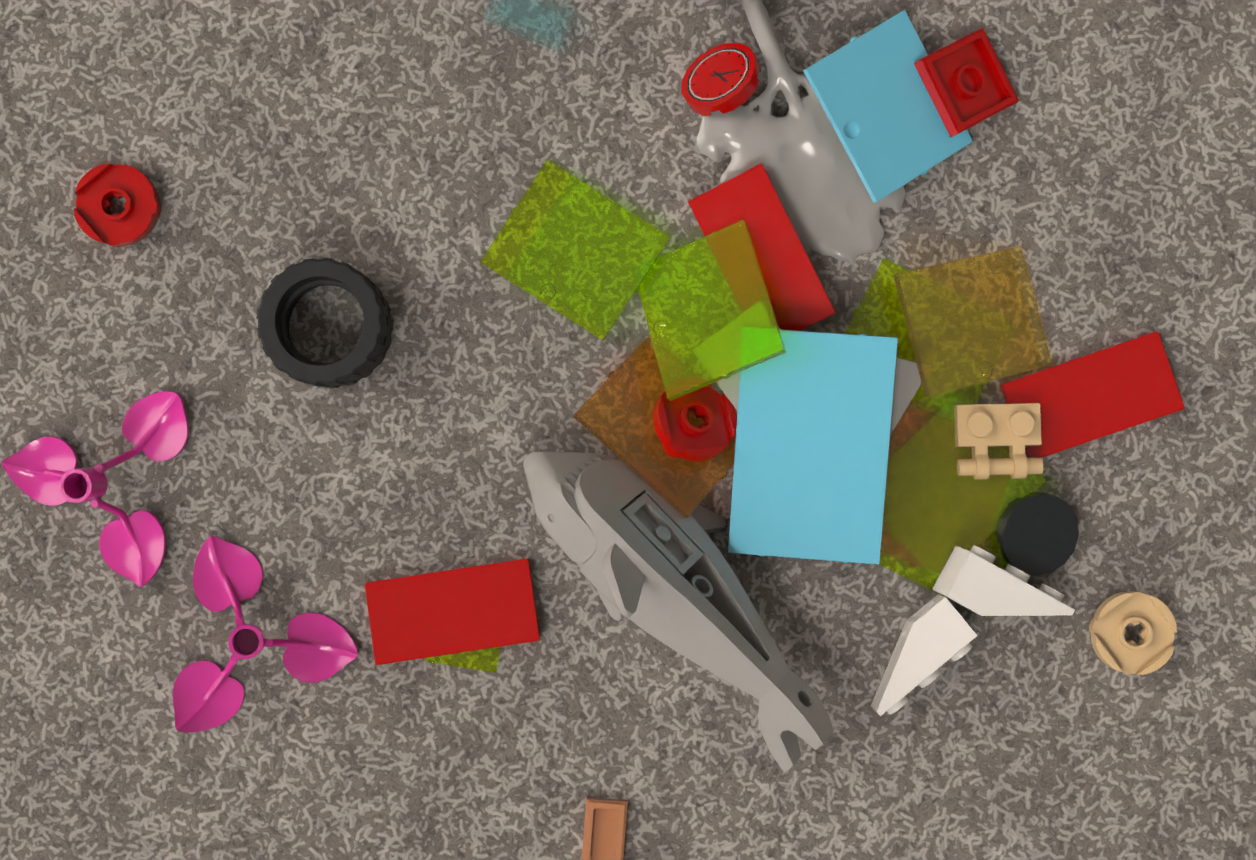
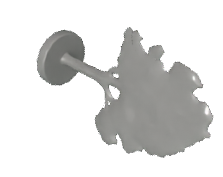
(799, 154)

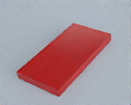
(785, 265)
(1098, 394)
(452, 611)

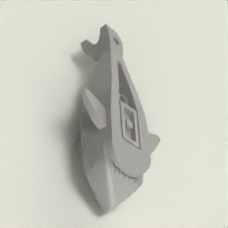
(672, 584)

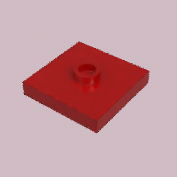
(966, 82)

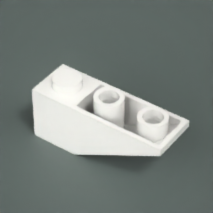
(991, 591)
(923, 646)

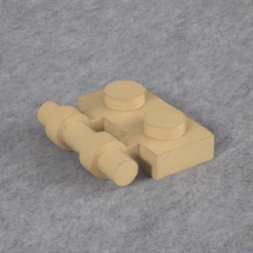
(993, 426)

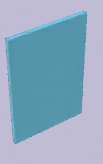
(814, 449)

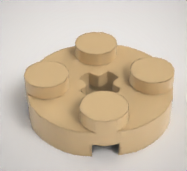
(1157, 635)

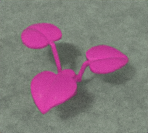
(50, 476)
(314, 650)

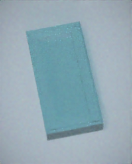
(532, 19)

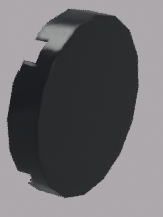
(1037, 533)

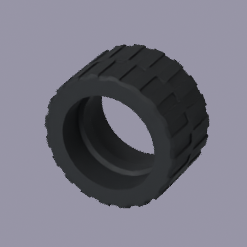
(280, 301)

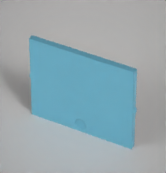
(883, 107)

